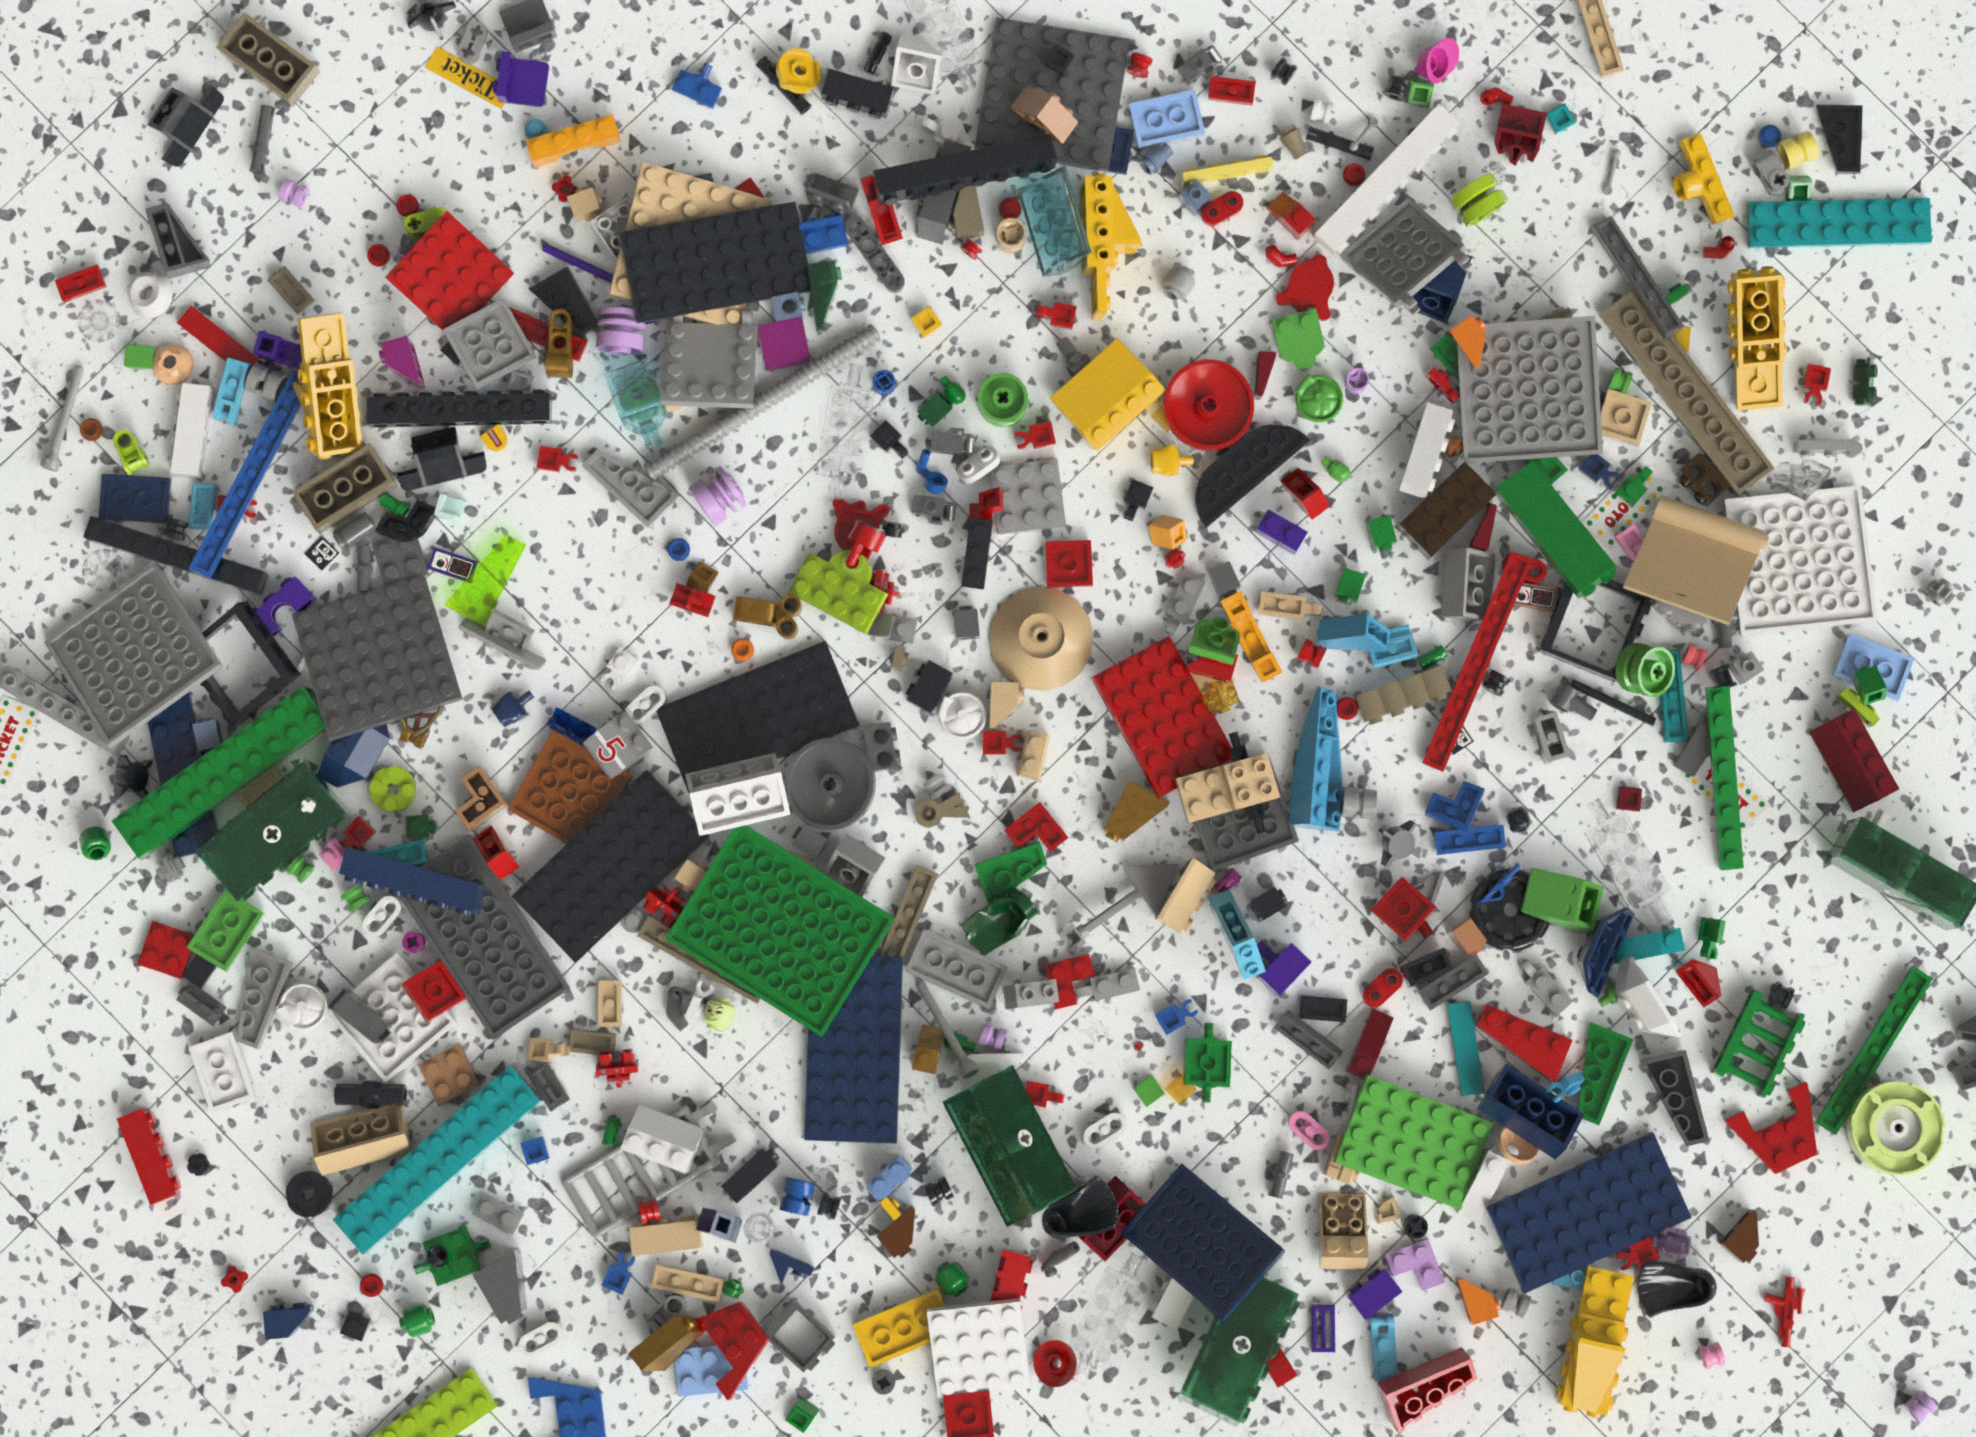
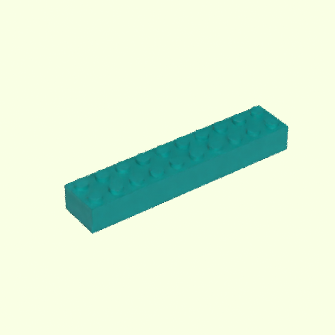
(437, 1159)

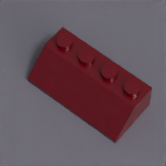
(1854, 760)

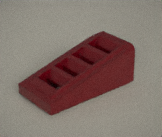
(1264, 366)
(1483, 534)

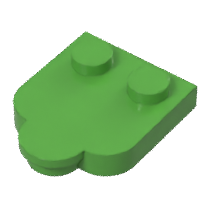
(1299, 338)
(1215, 640)

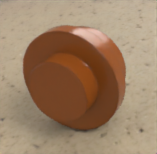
(91, 429)
(1455, 446)

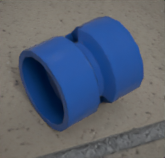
(797, 1196)

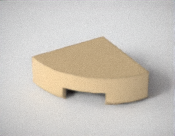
(1388, 1210)

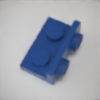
(823, 233)

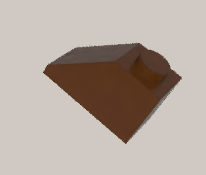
(899, 1234)
(1743, 1238)

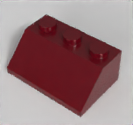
(1129, 1205)

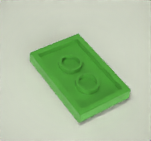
(225, 931)

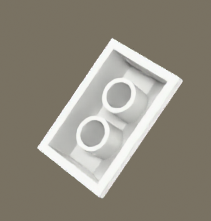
(662, 1139)

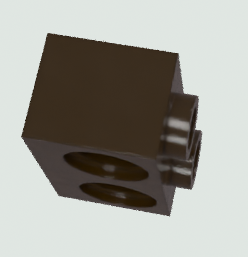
(1707, 475)

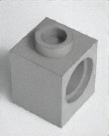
(1746, 668)

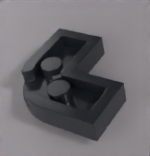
(407, 528)

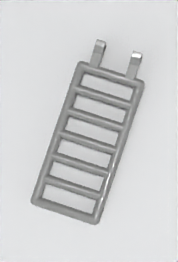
(674, 1183)

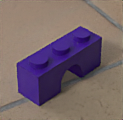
(277, 350)
(291, 593)

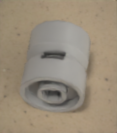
(265, 382)
(1359, 803)

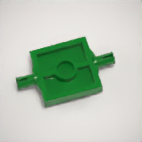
(1207, 1062)
(462, 1256)

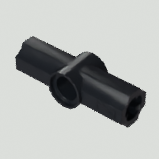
(370, 1094)

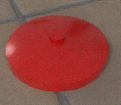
(1208, 405)

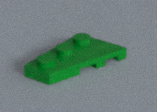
(1009, 870)

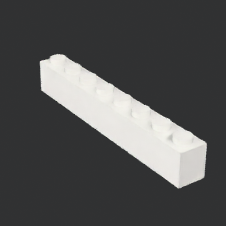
(1386, 179)

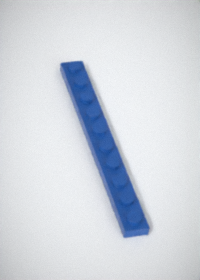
(247, 481)

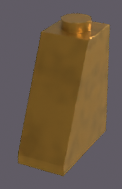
(1133, 811)
(928, 1049)
(665, 1344)

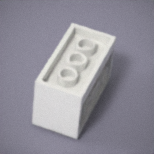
(737, 794)

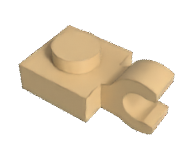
(543, 1050)

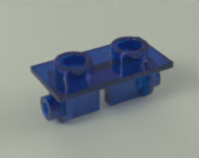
(568, 724)

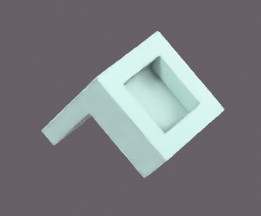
(449, 509)

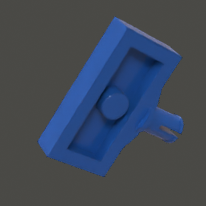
(698, 87)

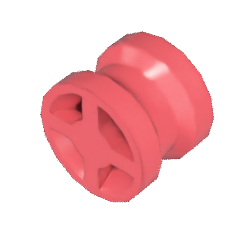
(1694, 656)

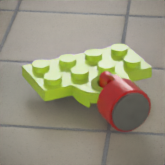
(843, 582)

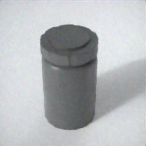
(354, 531)

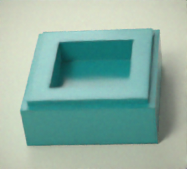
(1560, 119)

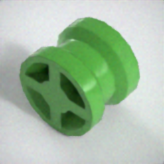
(1620, 380)
(300, 869)
(355, 898)

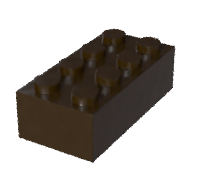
(1446, 510)

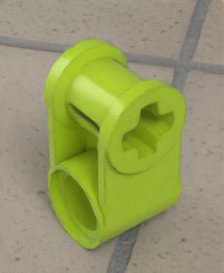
(424, 220)
(132, 455)

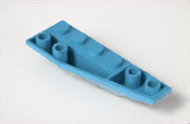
(1318, 768)

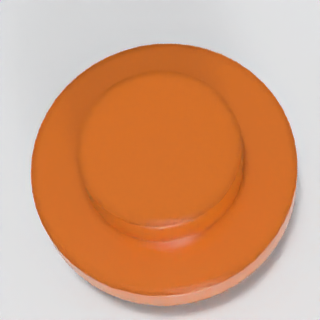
(742, 649)

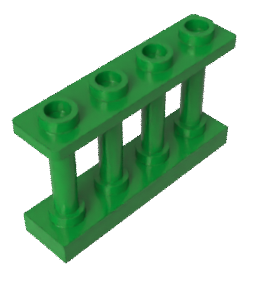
(1735, 1045)

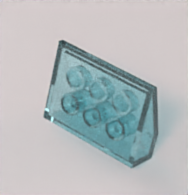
(1054, 223)

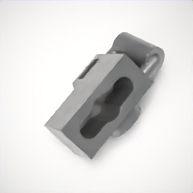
(1199, 64)
(952, 443)
(934, 508)

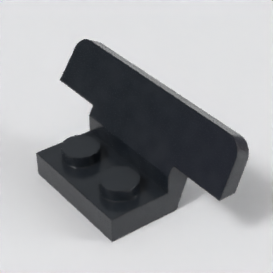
(184, 121)
(439, 460)

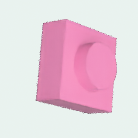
(333, 854)

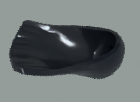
(1083, 1212)
(1673, 1287)

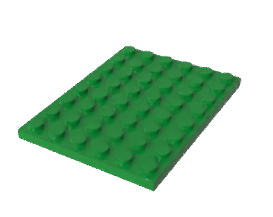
(780, 928)

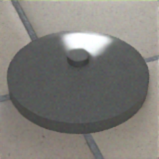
(830, 783)

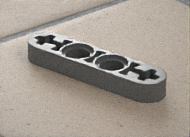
(877, 253)

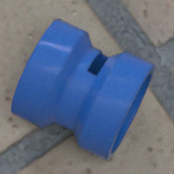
(884, 387)

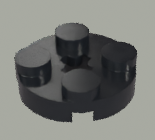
(296, 1197)

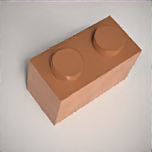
(1467, 938)

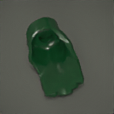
(999, 921)

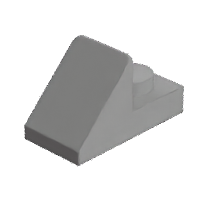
(893, 628)

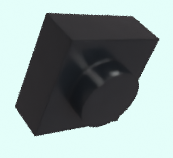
(1059, 60)
(355, 1326)

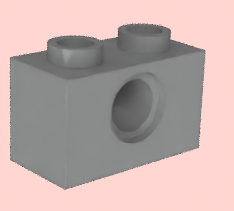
(1550, 737)
(1030, 994)

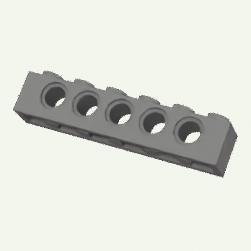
(54, 707)

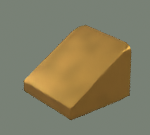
(702, 577)

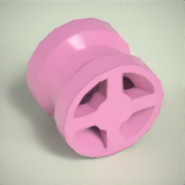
(1712, 1355)

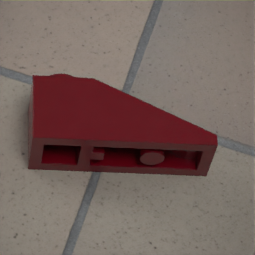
(1369, 1044)

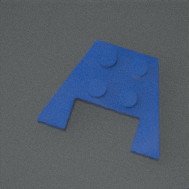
(577, 1407)

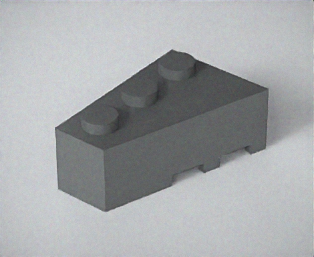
(174, 244)

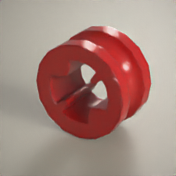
(971, 249)

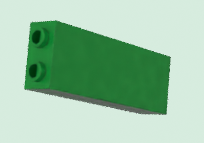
(1555, 530)

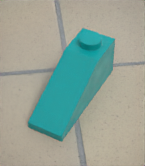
(1651, 945)

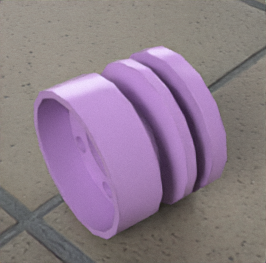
(717, 495)

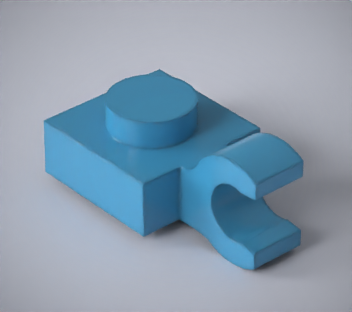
(1569, 1085)

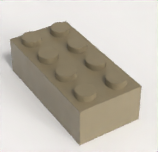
(268, 59)
(344, 488)

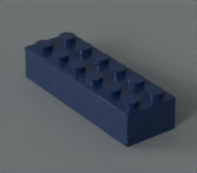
(409, 879)

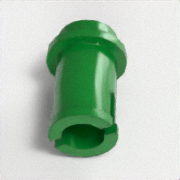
(394, 505)
(1432, 657)
(611, 1131)

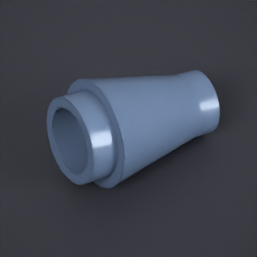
(1154, 160)

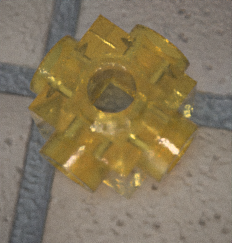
(1220, 696)

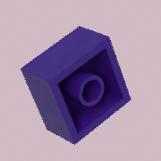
(1281, 967)

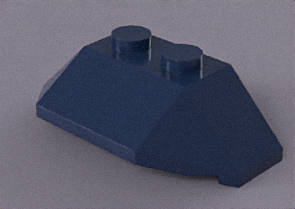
(353, 756)
(1601, 949)

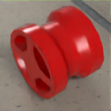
(1139, 65)
(648, 1210)

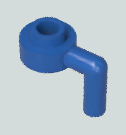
(934, 481)

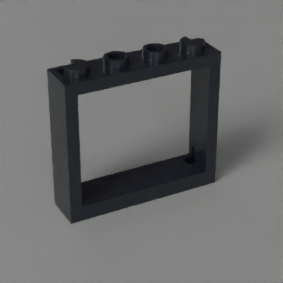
(1634, 629)
(269, 647)

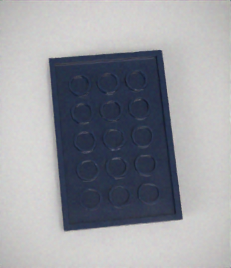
(1203, 1242)

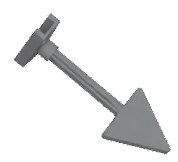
(1150, 884)

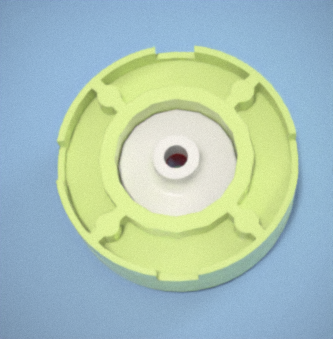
(1917, 1134)

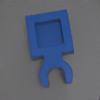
(1172, 1017)
(618, 1276)

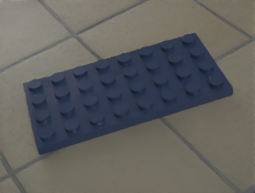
(857, 1062)
(1588, 1212)

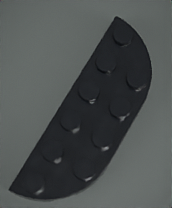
(1244, 468)

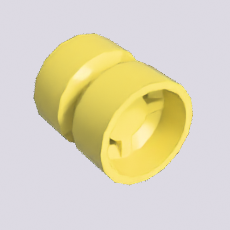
(1794, 151)

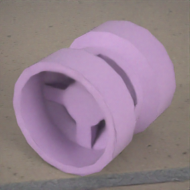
(294, 193)
(1358, 376)
(987, 1037)
(1921, 1406)

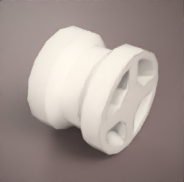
(1321, 111)

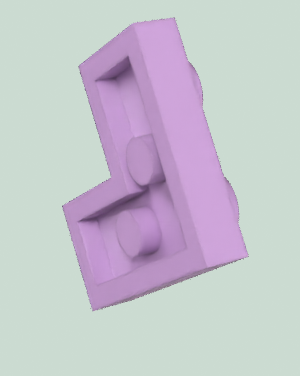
(1417, 1257)

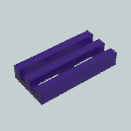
(1323, 1348)

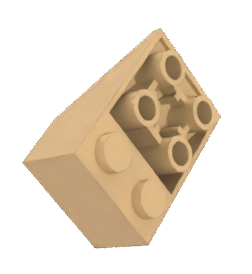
(1343, 1231)

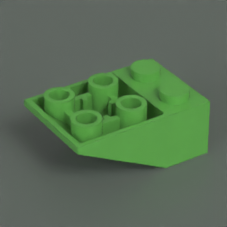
(1562, 900)

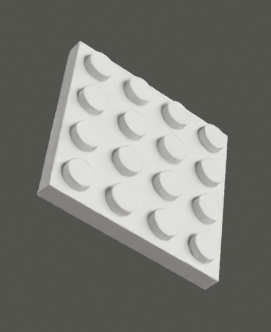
(409, 1029)
(978, 1347)

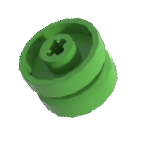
(998, 387)
(1645, 669)

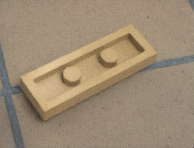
(687, 1283)

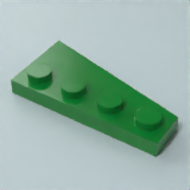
(1602, 1066)

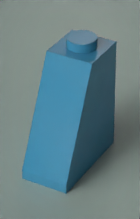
(1353, 633)

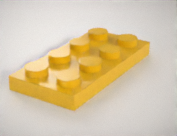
(897, 1329)

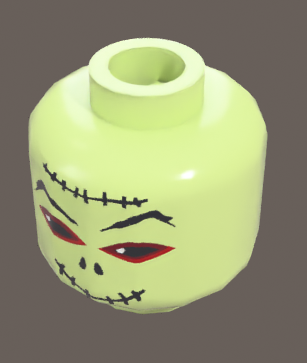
(719, 1014)

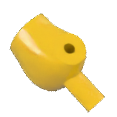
(1167, 461)

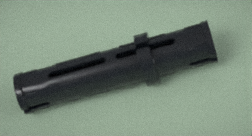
(795, 99)
(1337, 142)

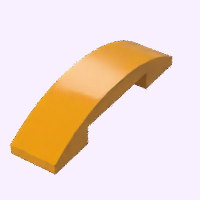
(1251, 638)

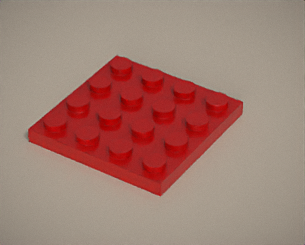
(449, 273)

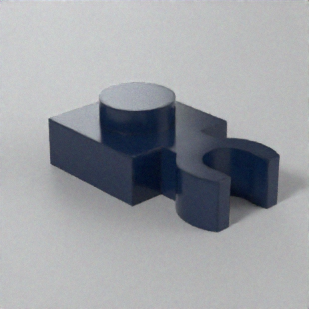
(1596, 468)

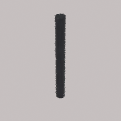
(1610, 701)

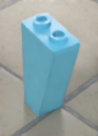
(1237, 934)

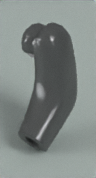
(673, 1008)
(1059, 1257)

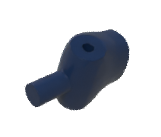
(510, 708)

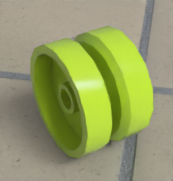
(1479, 200)

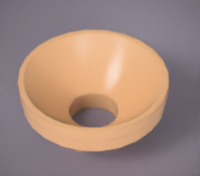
(182, 368)
(1526, 1151)

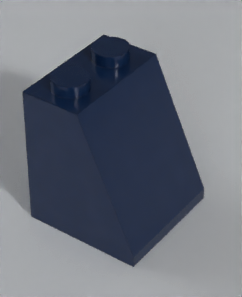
(1441, 293)

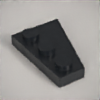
(1843, 135)
(564, 293)

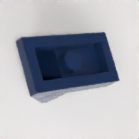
(783, 1261)

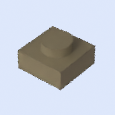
(900, 658)

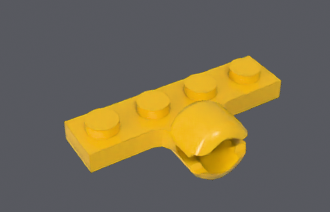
(1702, 180)

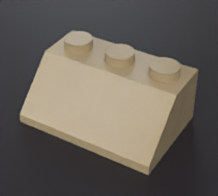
(1187, 896)

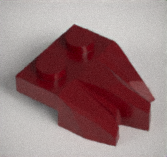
(1519, 132)

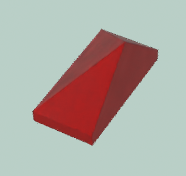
(1701, 981)

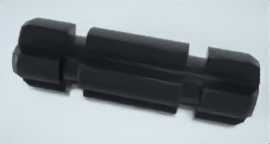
(877, 53)

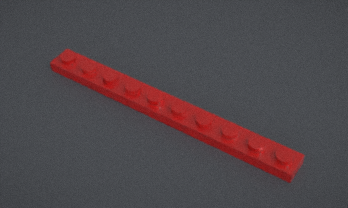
(1477, 661)

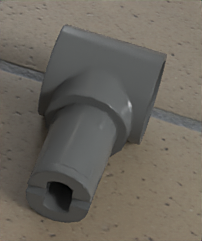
(1075, 359)
(1725, 631)
(1567, 699)

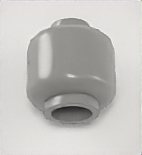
(1178, 283)

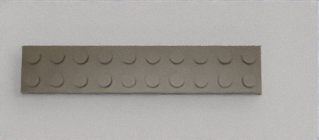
(1688, 395)

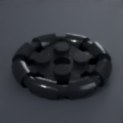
(1502, 922)

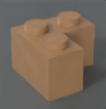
(1046, 112)
(485, 802)

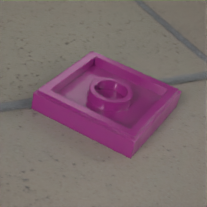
(784, 343)

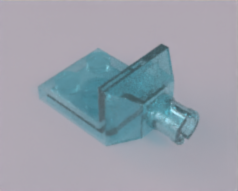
(638, 400)

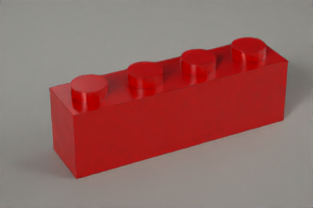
(149, 1156)

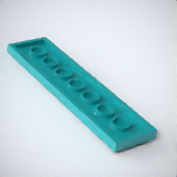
(1839, 223)

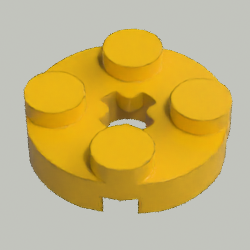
(790, 79)

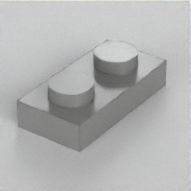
(498, 1213)

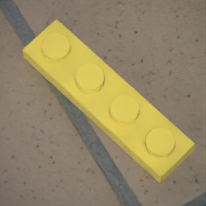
(1234, 169)

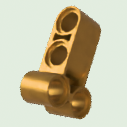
(559, 361)
(768, 613)

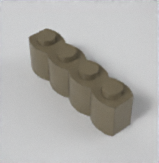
(1403, 694)

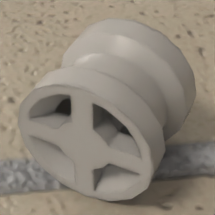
(937, 786)

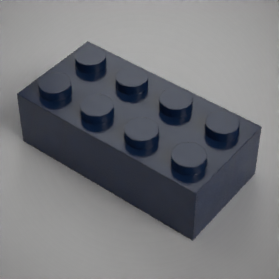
(1530, 1111)

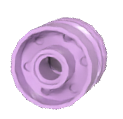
(621, 336)

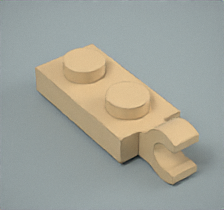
(1286, 606)

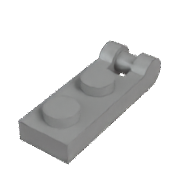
(1829, 448)

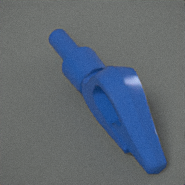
(1499, 886)

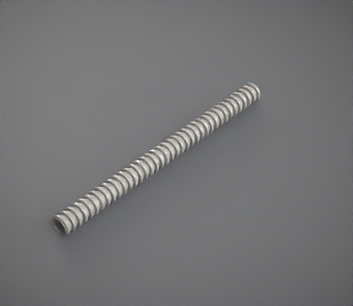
(762, 402)

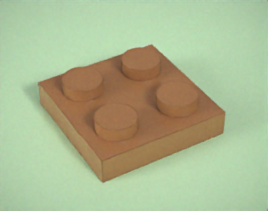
(449, 1074)

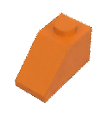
(1471, 338)
(1477, 1302)

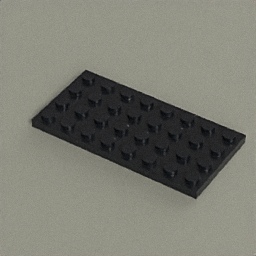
(714, 262)
(759, 712)
(610, 866)

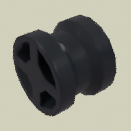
(1284, 71)
(1397, 88)
(175, 529)
(1496, 683)
(1781, 995)
(829, 1206)
(1418, 1228)

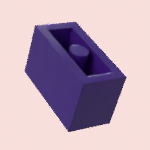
(1281, 532)
(1373, 1293)

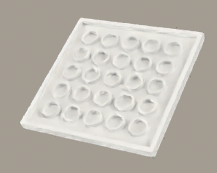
(1813, 564)

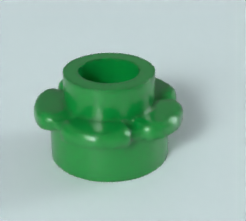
(733, 1288)

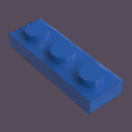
(1474, 840)

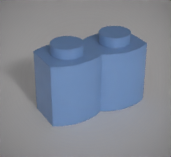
(884, 1183)

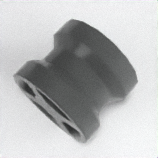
(886, 1382)

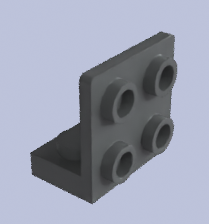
(527, 24)
(831, 194)

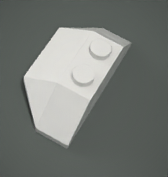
(1642, 1002)

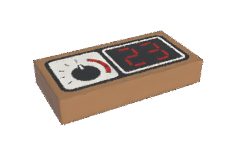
(1537, 597)

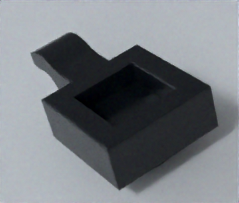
(888, 438)
(1137, 496)

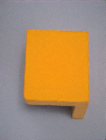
(1167, 532)

